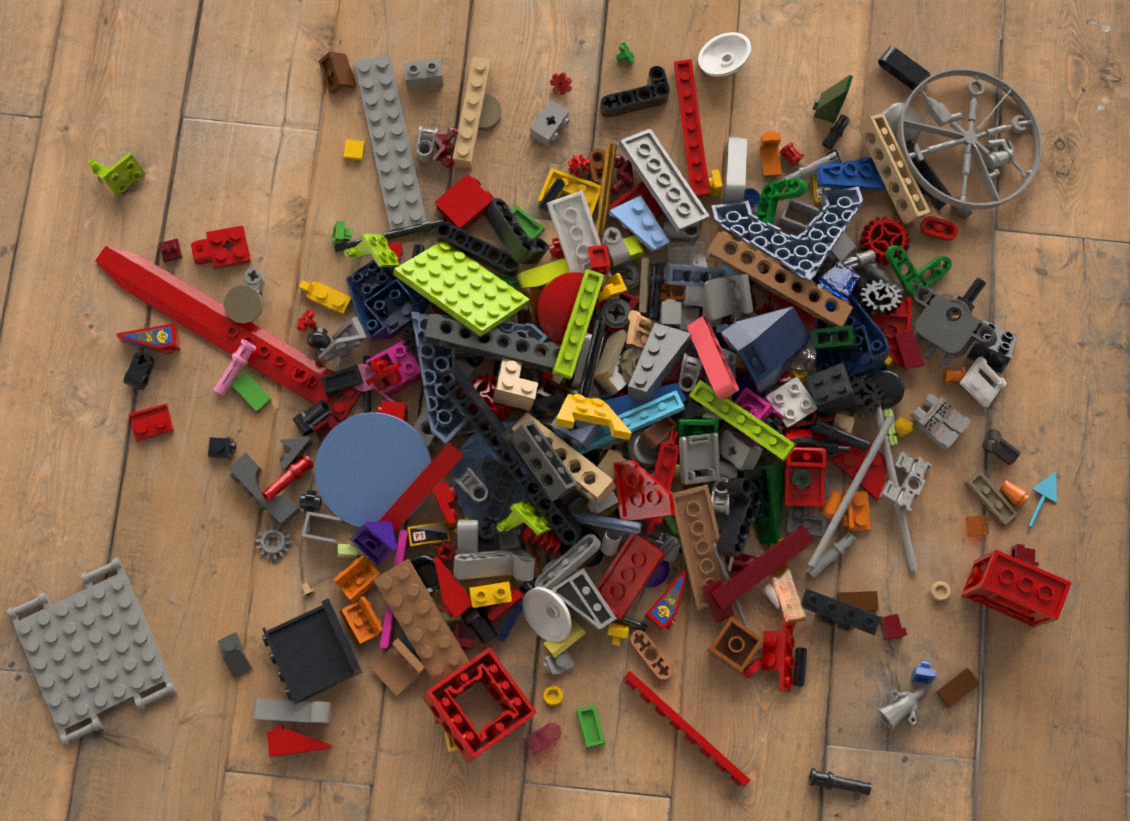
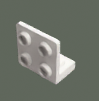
(792, 402)

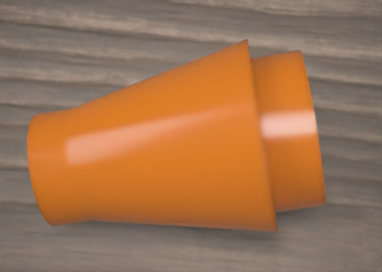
(1015, 494)
(832, 504)

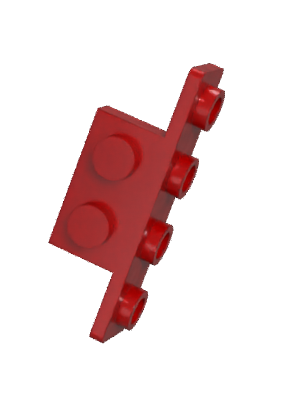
(778, 654)

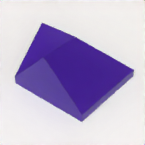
(375, 540)

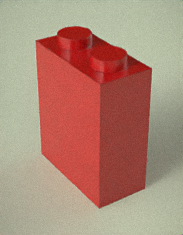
(464, 202)

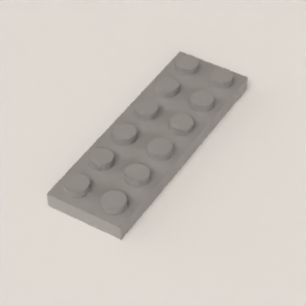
(664, 180)

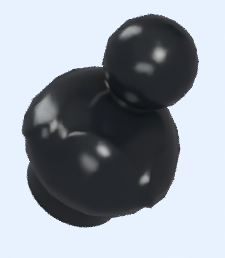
(319, 340)

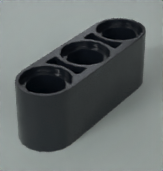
(903, 68)

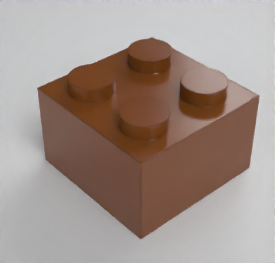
(735, 645)

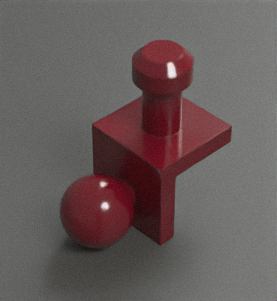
(445, 147)
(624, 174)
(739, 562)

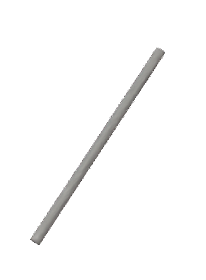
(893, 478)
(851, 492)

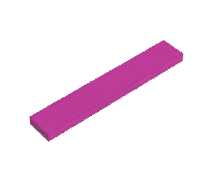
(390, 617)

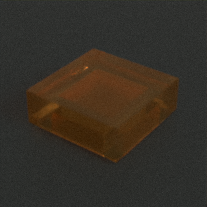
(977, 525)

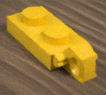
(326, 296)

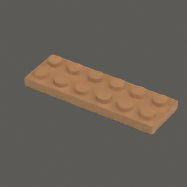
(696, 534)
(421, 620)

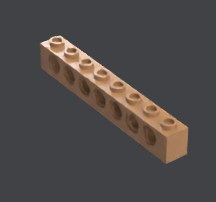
(783, 290)

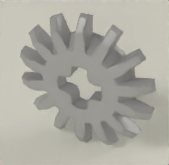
(265, 541)

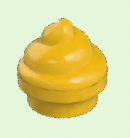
(903, 427)

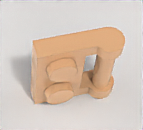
(636, 335)

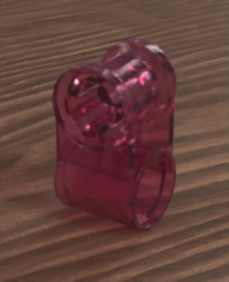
(541, 738)

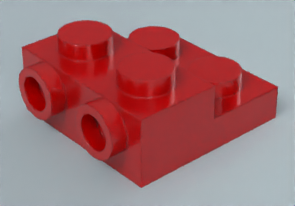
(446, 500)

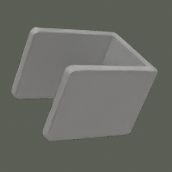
(801, 208)
(307, 527)

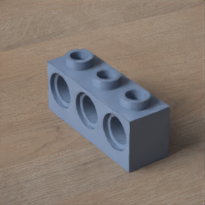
(692, 275)

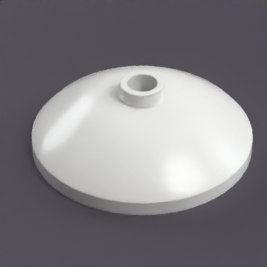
(725, 54)
(547, 614)

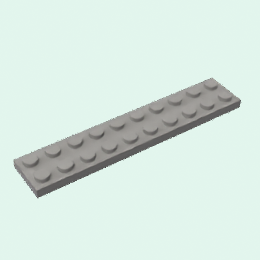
(390, 142)

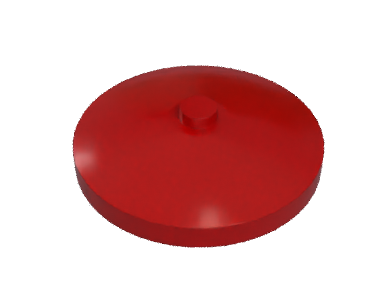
(557, 303)

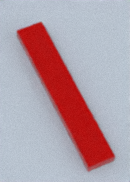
(422, 486)

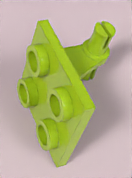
(120, 175)
(376, 246)
(528, 513)

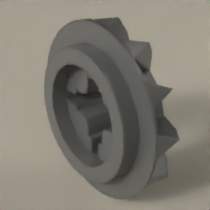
(633, 274)
(610, 306)

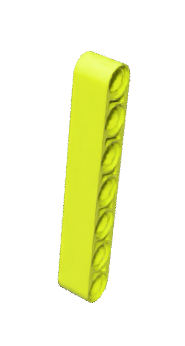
(543, 274)

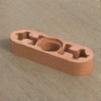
(665, 663)

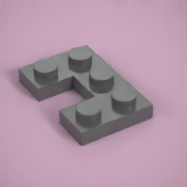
(799, 516)

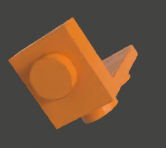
(769, 154)

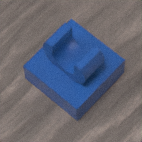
(923, 673)

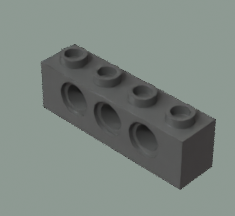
(543, 460)

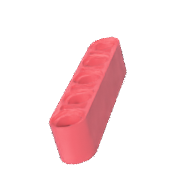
(712, 358)

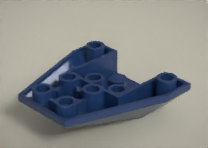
(383, 301)
(767, 345)
(870, 349)

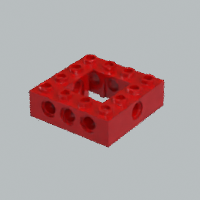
(501, 686)

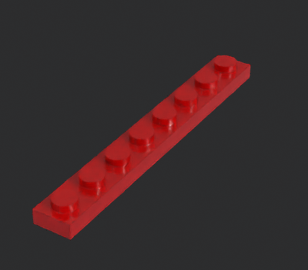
(691, 128)
(692, 735)

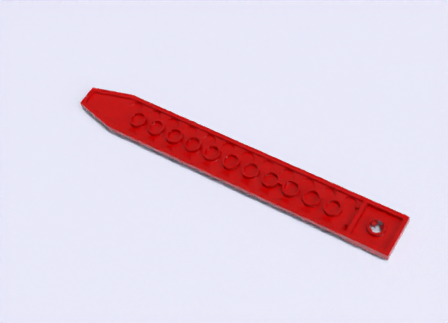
(212, 323)

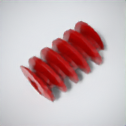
(549, 539)

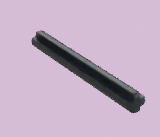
(592, 357)

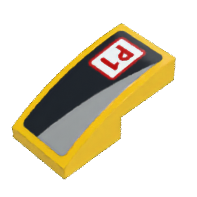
(428, 534)

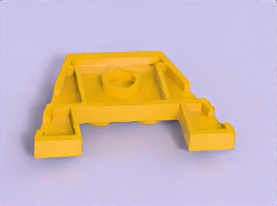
(592, 411)

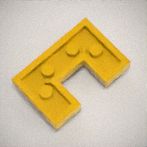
(572, 185)

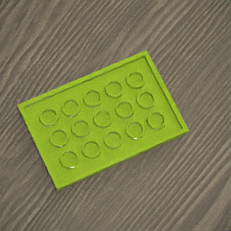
(461, 287)

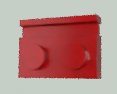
(151, 422)

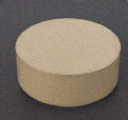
(940, 591)

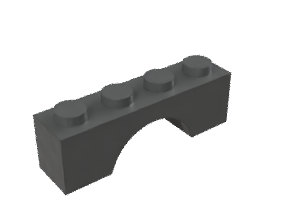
(248, 472)

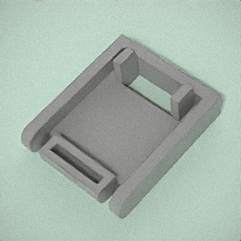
(699, 453)

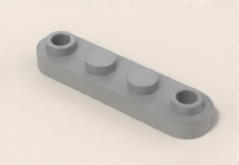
(568, 562)

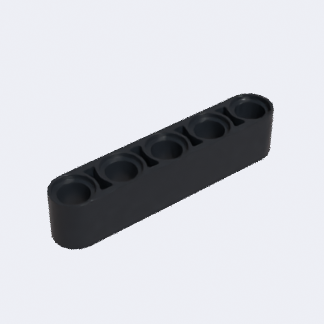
(472, 242)

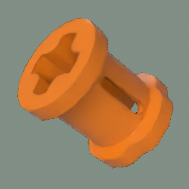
(953, 375)

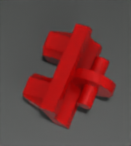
(381, 370)

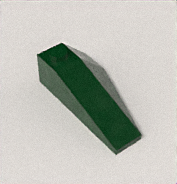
(831, 100)
(770, 481)

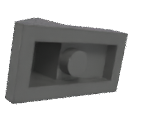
(297, 448)
(234, 655)

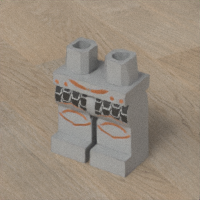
(940, 422)

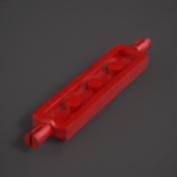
(664, 472)

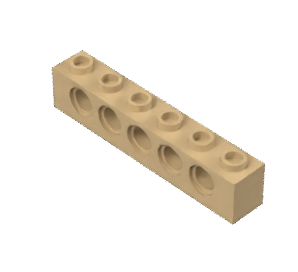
(893, 169)
(603, 483)

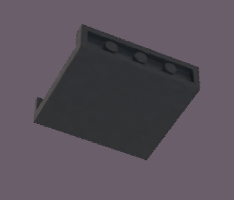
(311, 652)

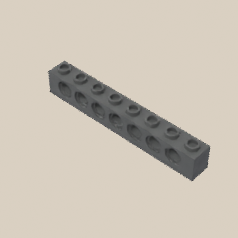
(491, 350)

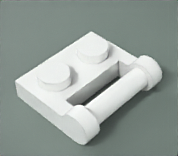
(978, 386)

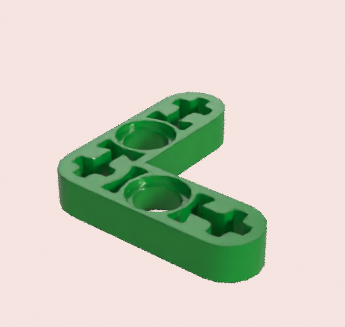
(773, 193)
(913, 275)

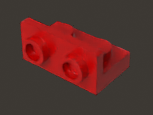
(497, 610)

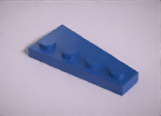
(851, 174)
(624, 403)

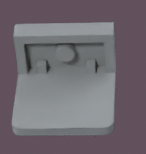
(727, 295)
(344, 341)

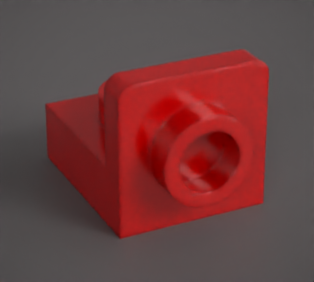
(599, 259)

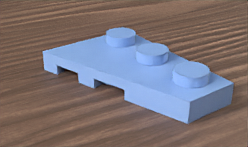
(641, 222)

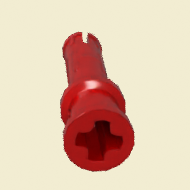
(293, 472)

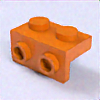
(357, 578)
(361, 621)

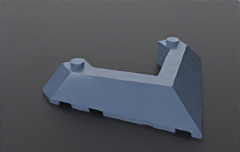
(801, 253)
(444, 414)

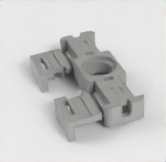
(904, 495)

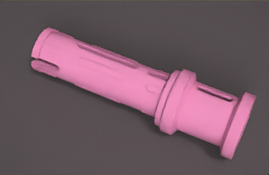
(241, 360)

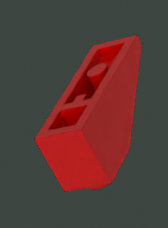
(453, 595)
(286, 742)

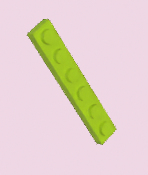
(578, 324)
(743, 421)

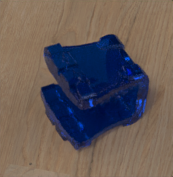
(839, 281)

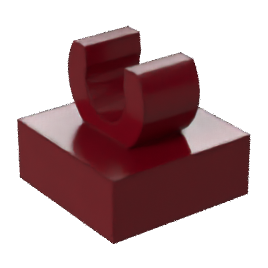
(170, 250)

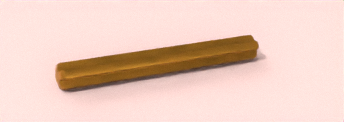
(606, 186)

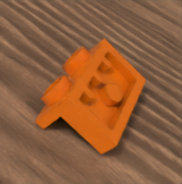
(857, 514)

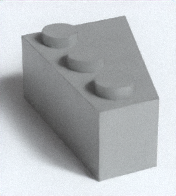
(585, 600)

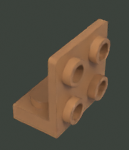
(398, 667)

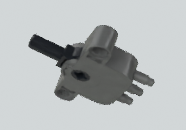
(947, 333)

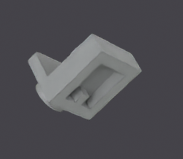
(559, 664)

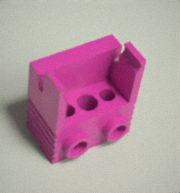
(409, 370)
(756, 406)

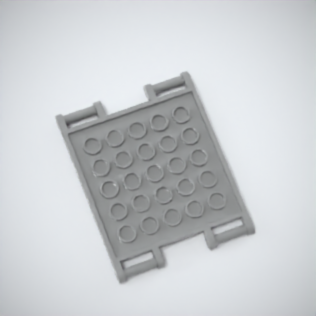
(92, 651)

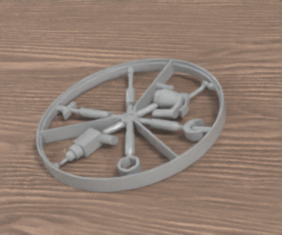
(969, 138)

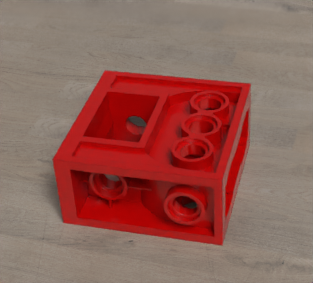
(1016, 589)

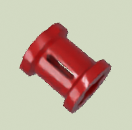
(791, 154)
(302, 370)

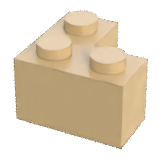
(511, 389)

